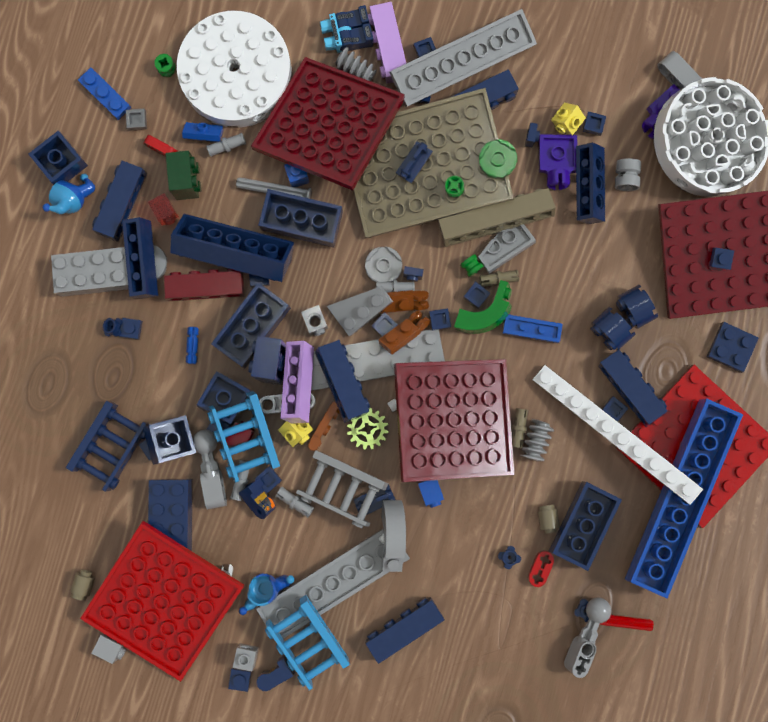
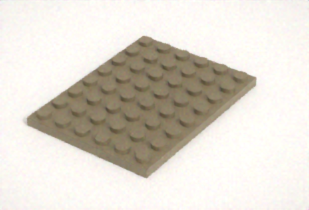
(456, 134)

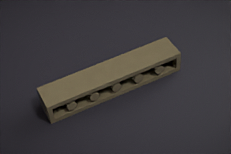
(497, 217)

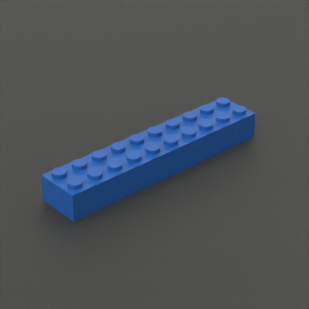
(672, 518)

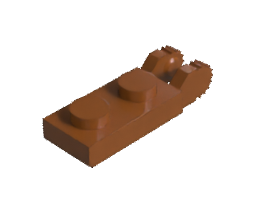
(405, 301)
(404, 332)
(323, 427)

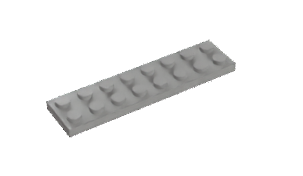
(463, 57)
(375, 362)
(329, 583)

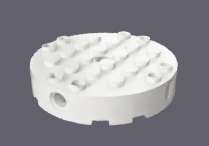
(226, 43)
(711, 137)

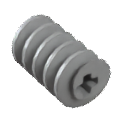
(353, 65)
(537, 440)

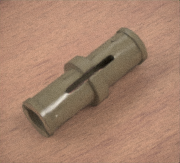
(494, 279)
(519, 427)

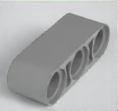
(677, 70)

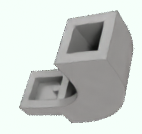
(394, 535)

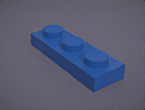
(104, 93)
(532, 328)

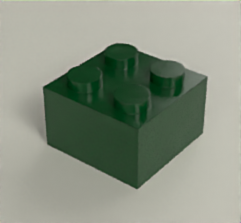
(182, 175)

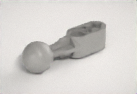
(211, 476)
(598, 612)

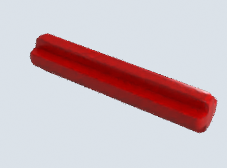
(629, 622)

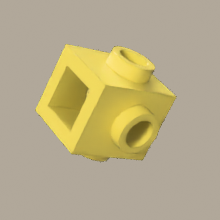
(568, 119)
(296, 432)

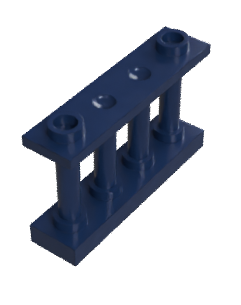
(89, 445)

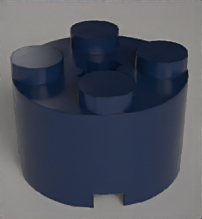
(637, 307)
(613, 329)

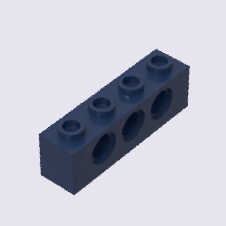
(590, 183)

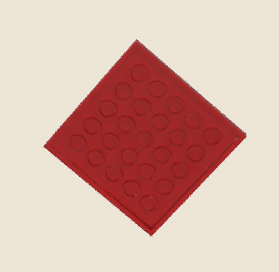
(665, 436)
(162, 601)

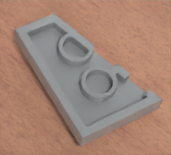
(505, 247)
(360, 309)

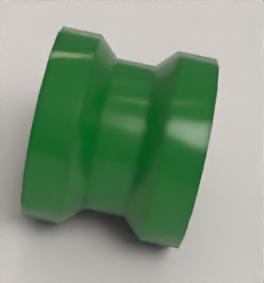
(167, 69)
(452, 183)
(471, 265)

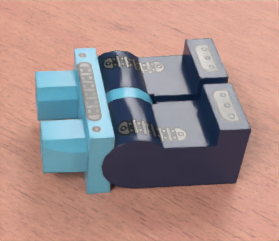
(348, 30)

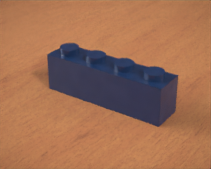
(498, 88)
(119, 200)
(140, 258)
(341, 380)
(633, 388)
(404, 630)

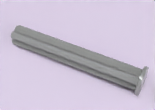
(261, 186)

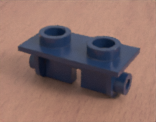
(414, 162)
(377, 501)

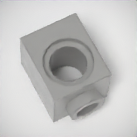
(311, 313)
(108, 649)
(245, 657)

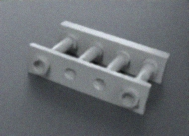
(357, 477)

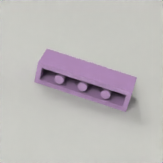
(387, 38)
(297, 382)

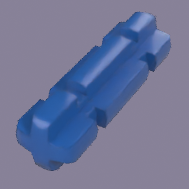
(192, 345)

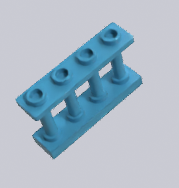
(263, 439)
(316, 625)

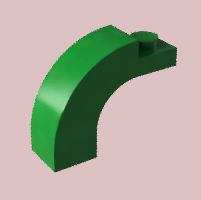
(488, 319)

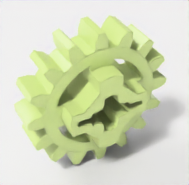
(365, 420)

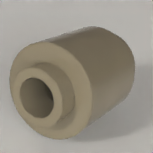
(548, 518)
(82, 585)

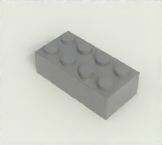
(89, 272)

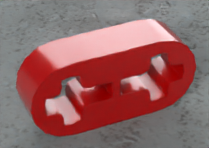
(158, 146)
(545, 571)

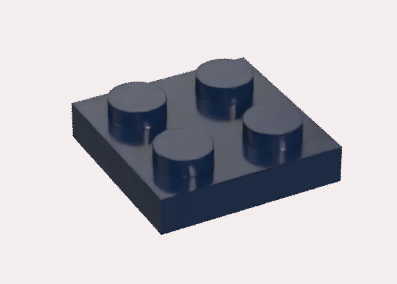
(732, 347)

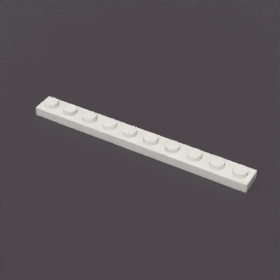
(618, 435)

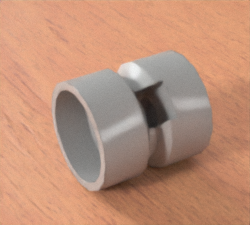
(628, 174)

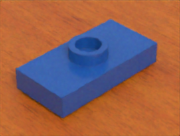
(202, 131)

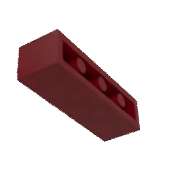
(204, 285)

